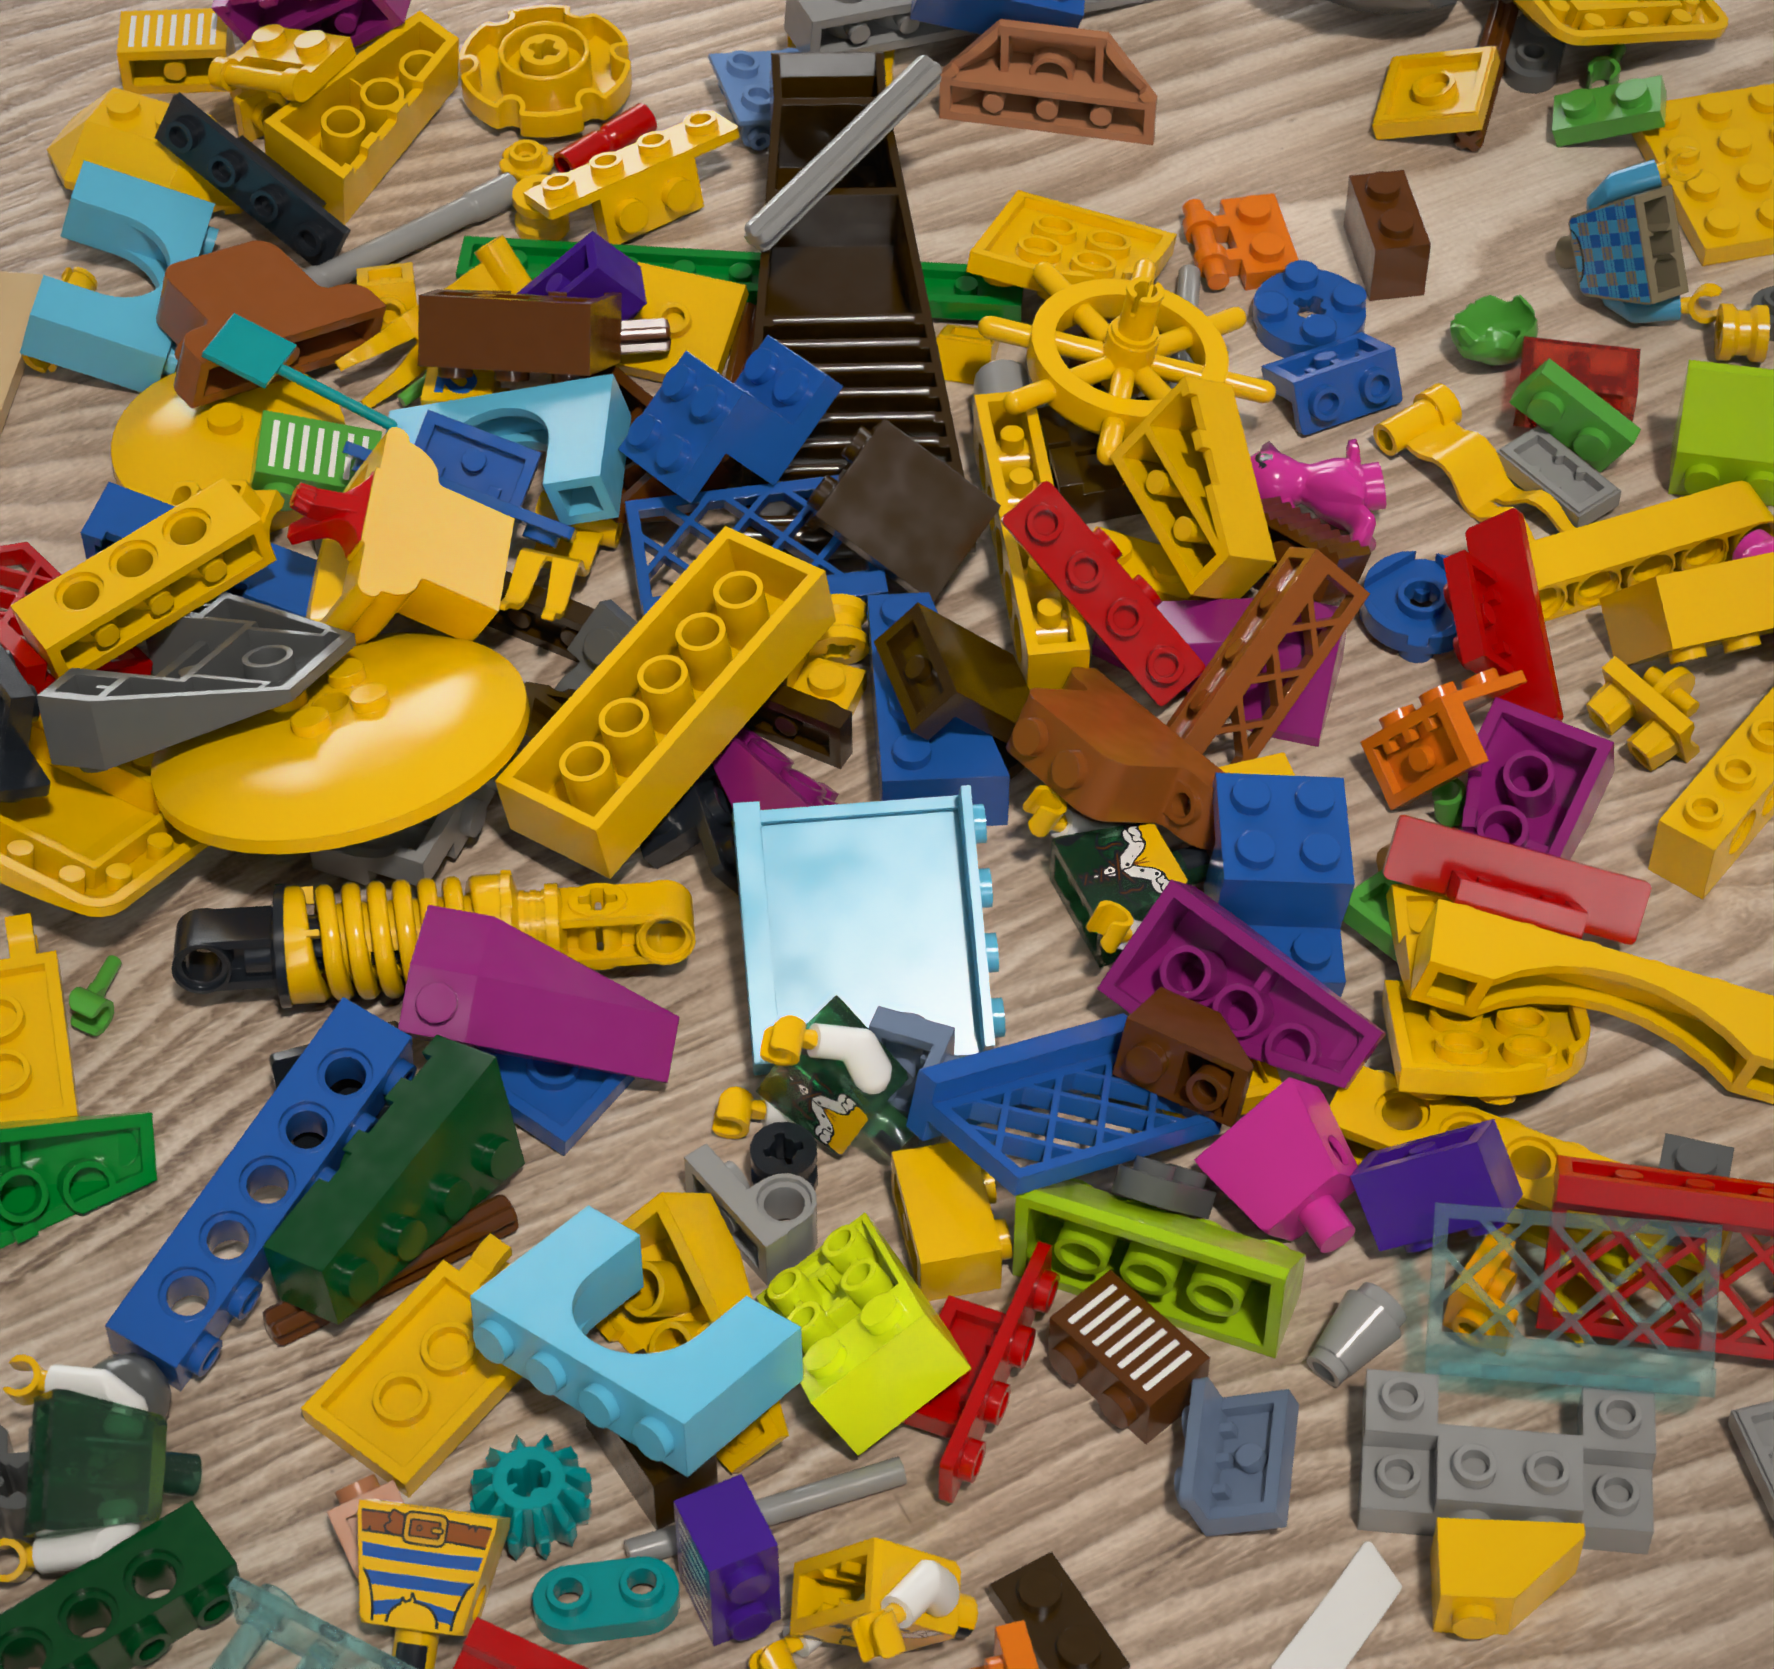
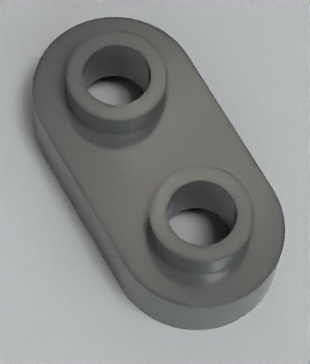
(1532, 58)
(1165, 1186)

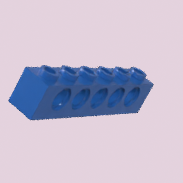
(345, 1047)

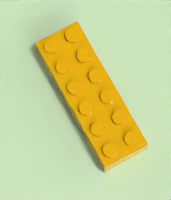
(666, 701)

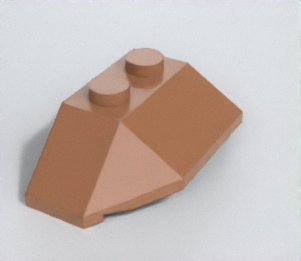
(1049, 83)

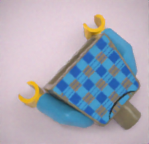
(1632, 247)

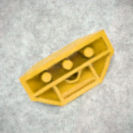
(120, 135)

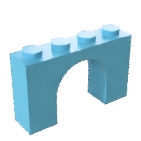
(106, 333)
(572, 421)
(667, 1403)

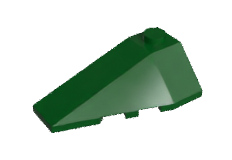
(69, 1168)

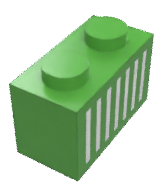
(304, 451)

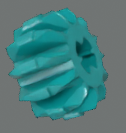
(538, 1490)

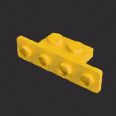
(639, 183)

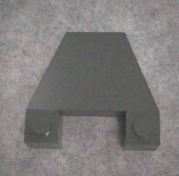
(207, 673)

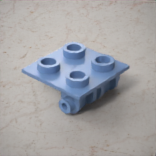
(746, 85)

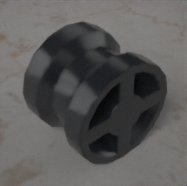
(783, 1141)

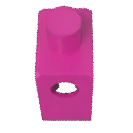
(1287, 1166)

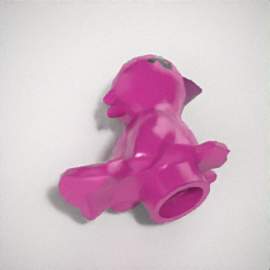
(1333, 489)

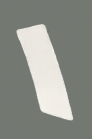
(1344, 1615)

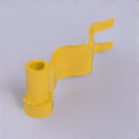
(497, 271)
(1469, 460)
(564, 562)

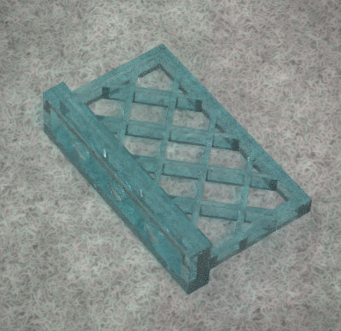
(1572, 1362)

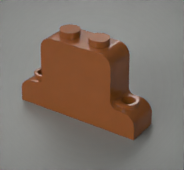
(269, 291)
(1115, 758)

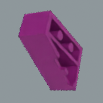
(349, 18)

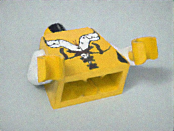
(874, 1600)

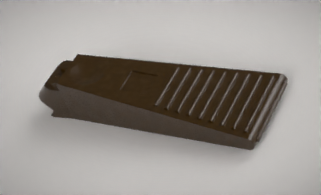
(847, 282)

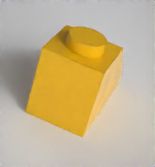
(1497, 1571)

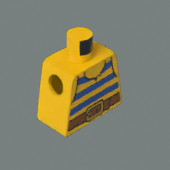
(425, 1572)

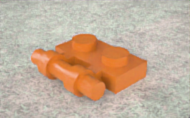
(1255, 236)

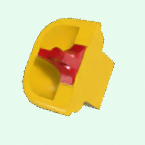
(402, 547)

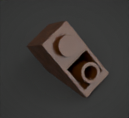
(1185, 1056)

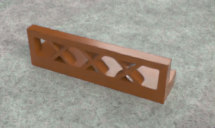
(1255, 643)

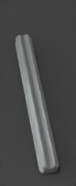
(842, 153)

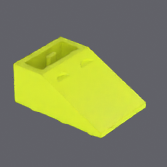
(866, 1332)

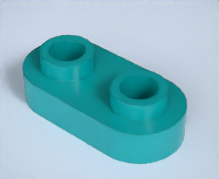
(606, 1602)

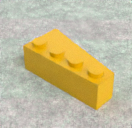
(366, 114)

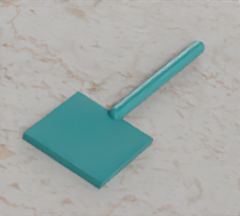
(262, 354)

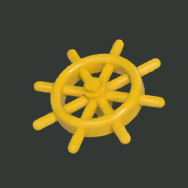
(1120, 355)

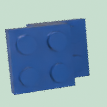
(705, 416)
(1285, 864)

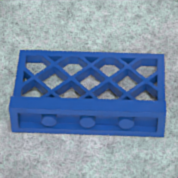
(734, 500)
(1048, 1075)

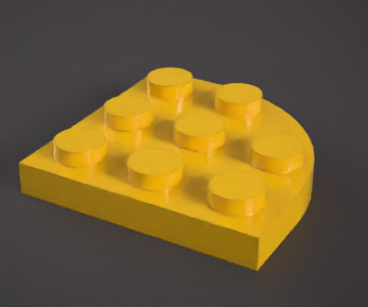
(1069, 237)
(1483, 1055)

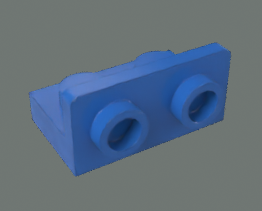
(1337, 381)

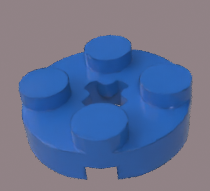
(1305, 288)
(1394, 620)

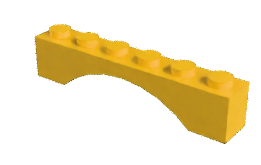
(1489, 962)

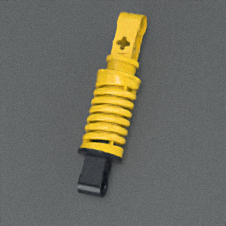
(373, 941)

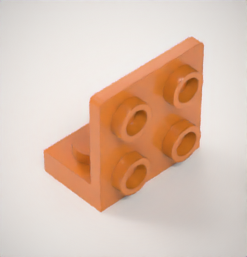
(1437, 741)

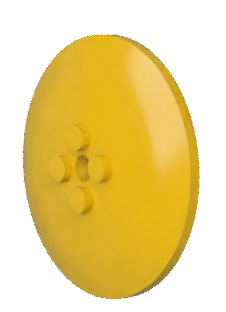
(356, 755)

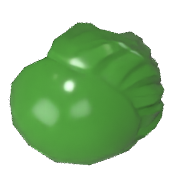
(1493, 329)

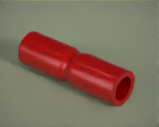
(611, 137)

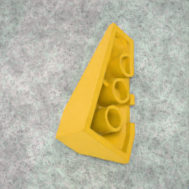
(689, 1282)

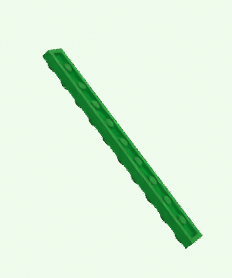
(948, 286)

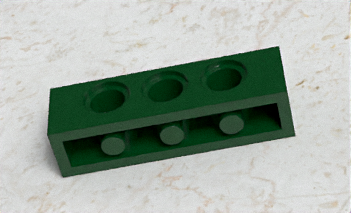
(111, 1593)

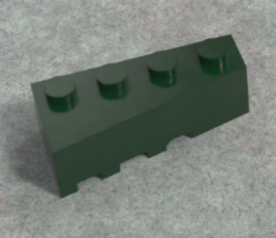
(399, 1185)

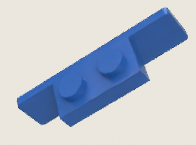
(484, 470)

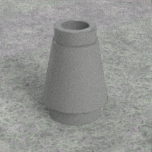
(1358, 1332)

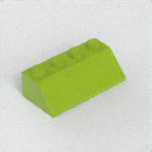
(1724, 430)
(1181, 1265)

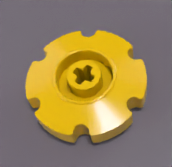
(545, 71)

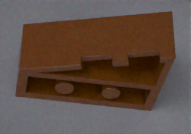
(518, 334)

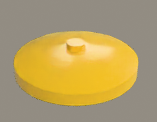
(169, 442)

